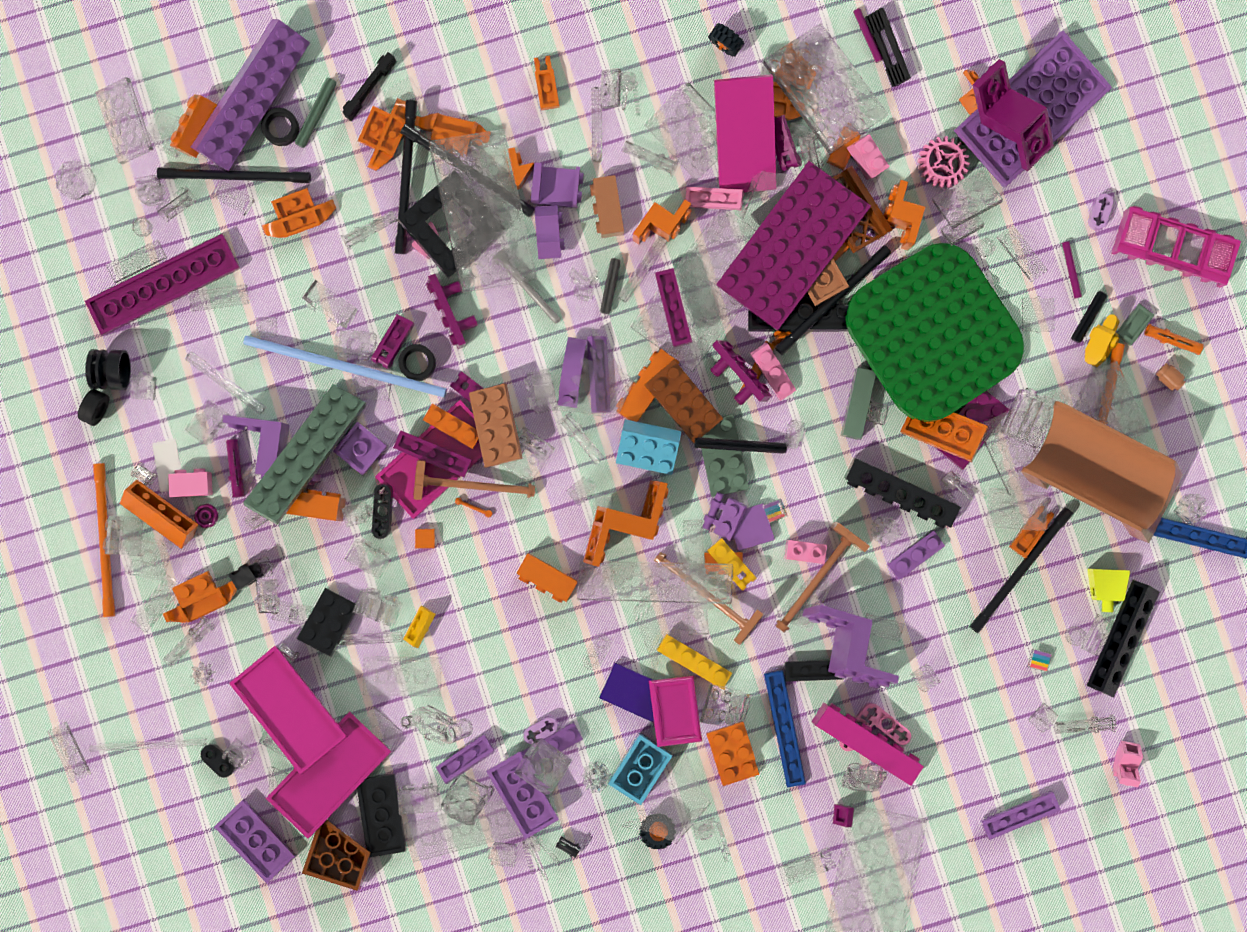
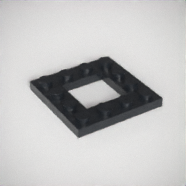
(414, 223)

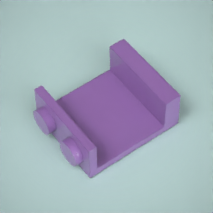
(556, 186)

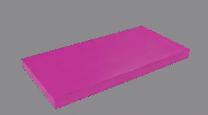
(744, 129)
(402, 470)
(288, 710)
(317, 793)

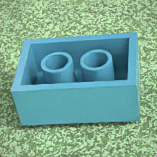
(648, 447)
(640, 768)

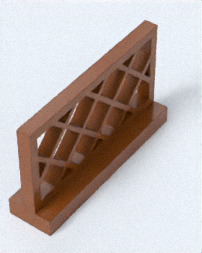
(873, 218)

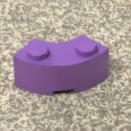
(548, 232)

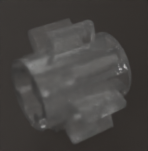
(197, 674)

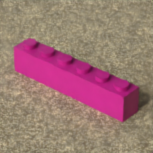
(868, 744)

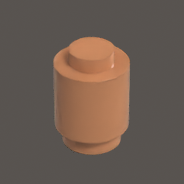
(1171, 377)

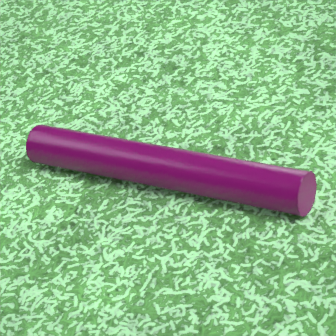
(868, 36)
(1071, 270)

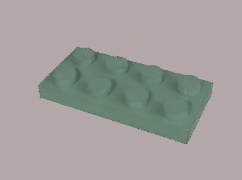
(724, 467)

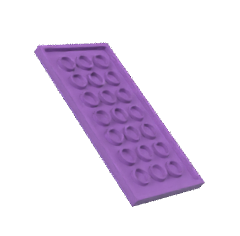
(1055, 78)

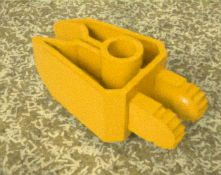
(1102, 341)

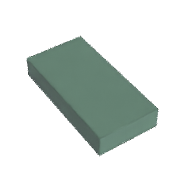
(1134, 324)

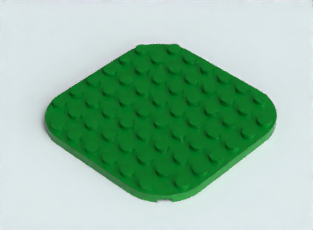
(934, 332)

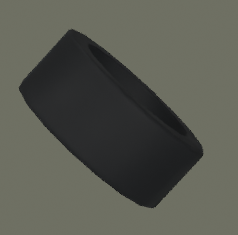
(269, 116)
(417, 348)

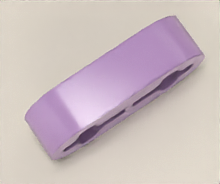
(1104, 213)
(537, 726)

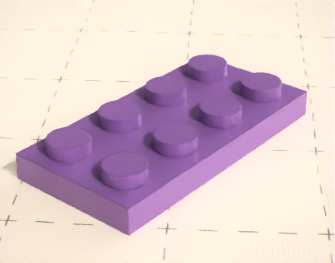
(524, 802)
(255, 841)

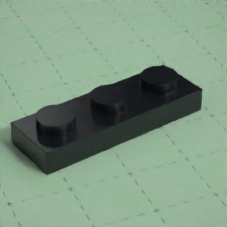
(808, 671)

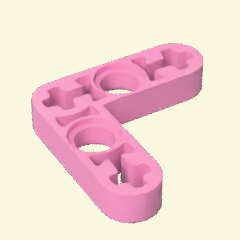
(877, 721)

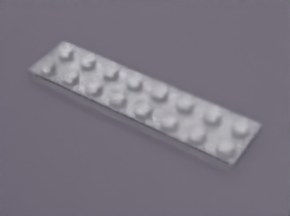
(656, 582)
(445, 835)

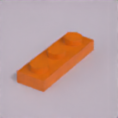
(451, 425)

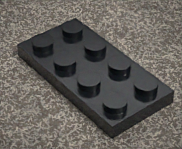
(381, 816)

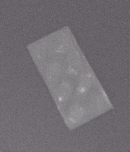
(124, 120)
(401, 676)

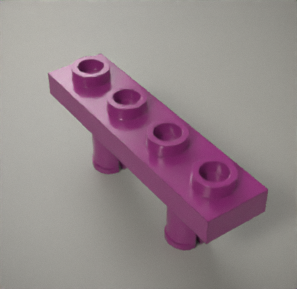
(456, 327)
(747, 375)

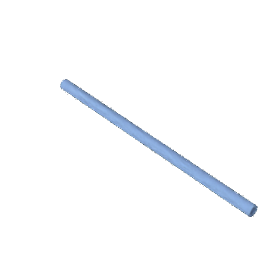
(345, 366)

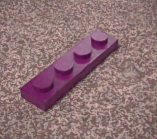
(673, 307)
(432, 454)

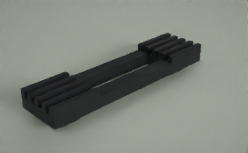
(877, 22)
(384, 65)

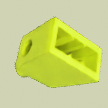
(1108, 586)

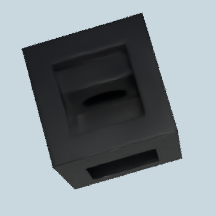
(246, 575)

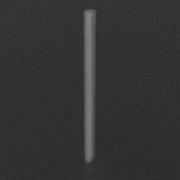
(148, 745)

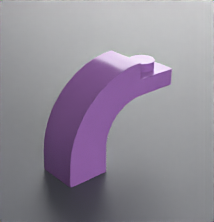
(571, 367)

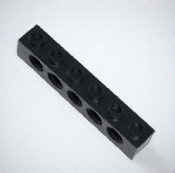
(948, 509)
(1123, 638)

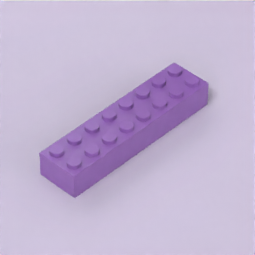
(250, 94)

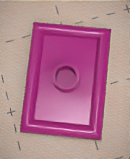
(675, 711)

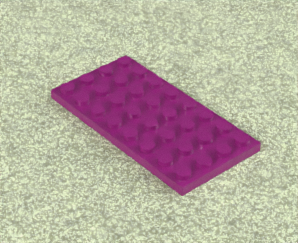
(793, 245)

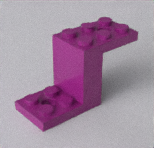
(1013, 115)

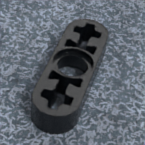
(379, 496)

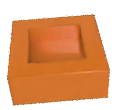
(424, 538)

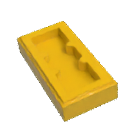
(419, 626)

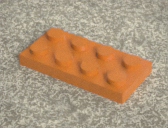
(951, 434)

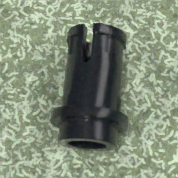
(570, 848)

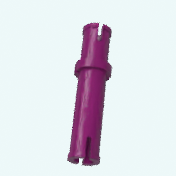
(237, 486)

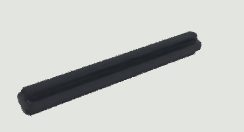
(740, 445)

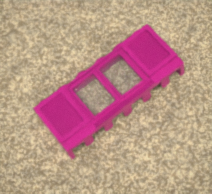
(1176, 245)

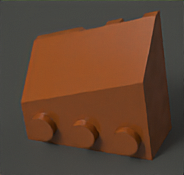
(336, 858)

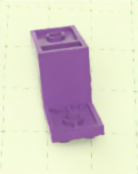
(271, 443)
(850, 646)

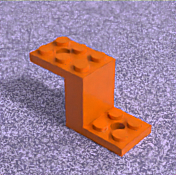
(642, 526)

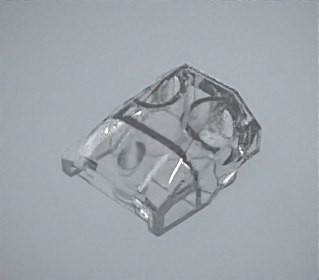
(863, 780)
(466, 799)

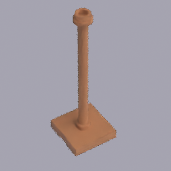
(423, 480)
(847, 539)
(745, 624)

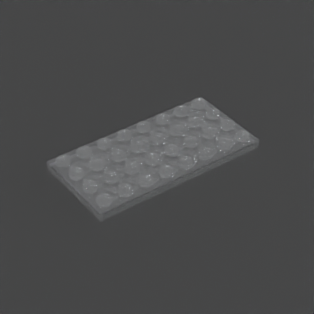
(482, 210)
(705, 305)
(1099, 394)
(876, 872)

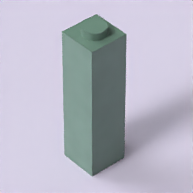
(858, 402)

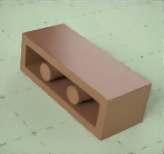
(607, 206)

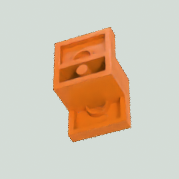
(903, 215)
(662, 222)
(732, 753)

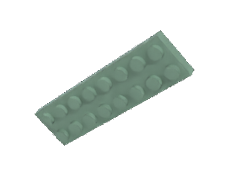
(304, 454)

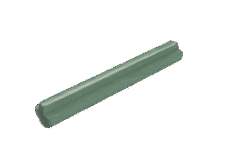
(315, 112)

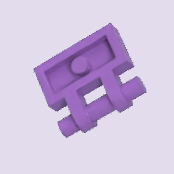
(730, 518)

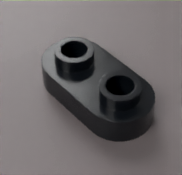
(217, 761)

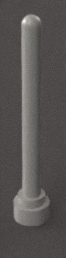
(540, 302)

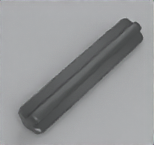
(610, 286)

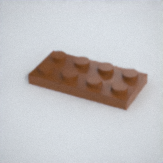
(683, 401)

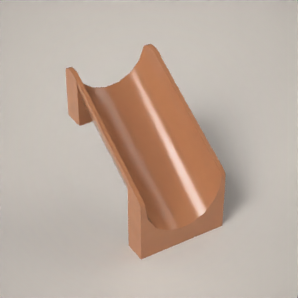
(1105, 470)

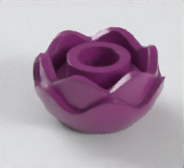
(200, 513)

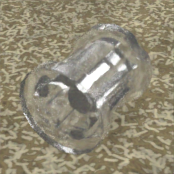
(143, 474)
(290, 655)

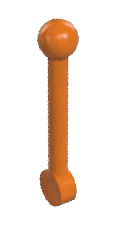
(488, 513)

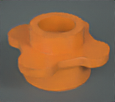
(778, 335)

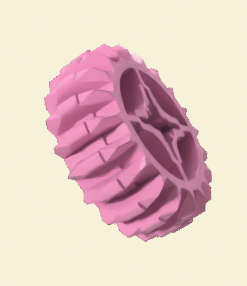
(957, 153)

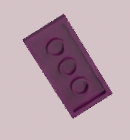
(979, 409)

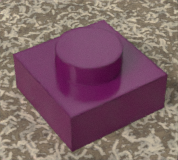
(843, 815)

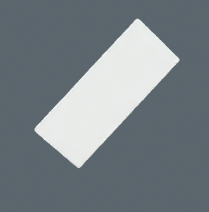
(166, 461)

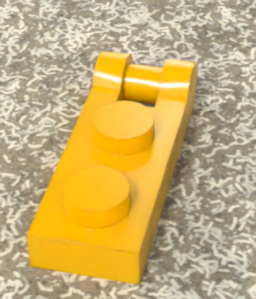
(724, 555)

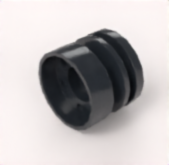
(108, 369)

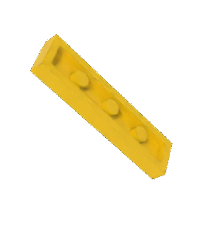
(694, 661)

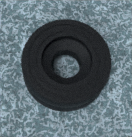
(93, 407)

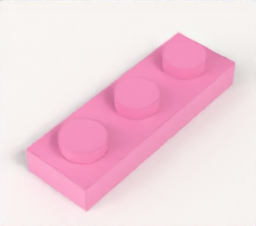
(715, 198)
(773, 371)

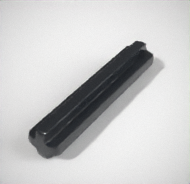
(1089, 317)

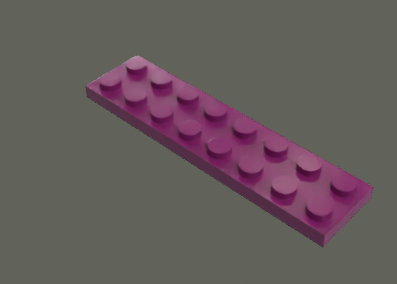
(162, 284)

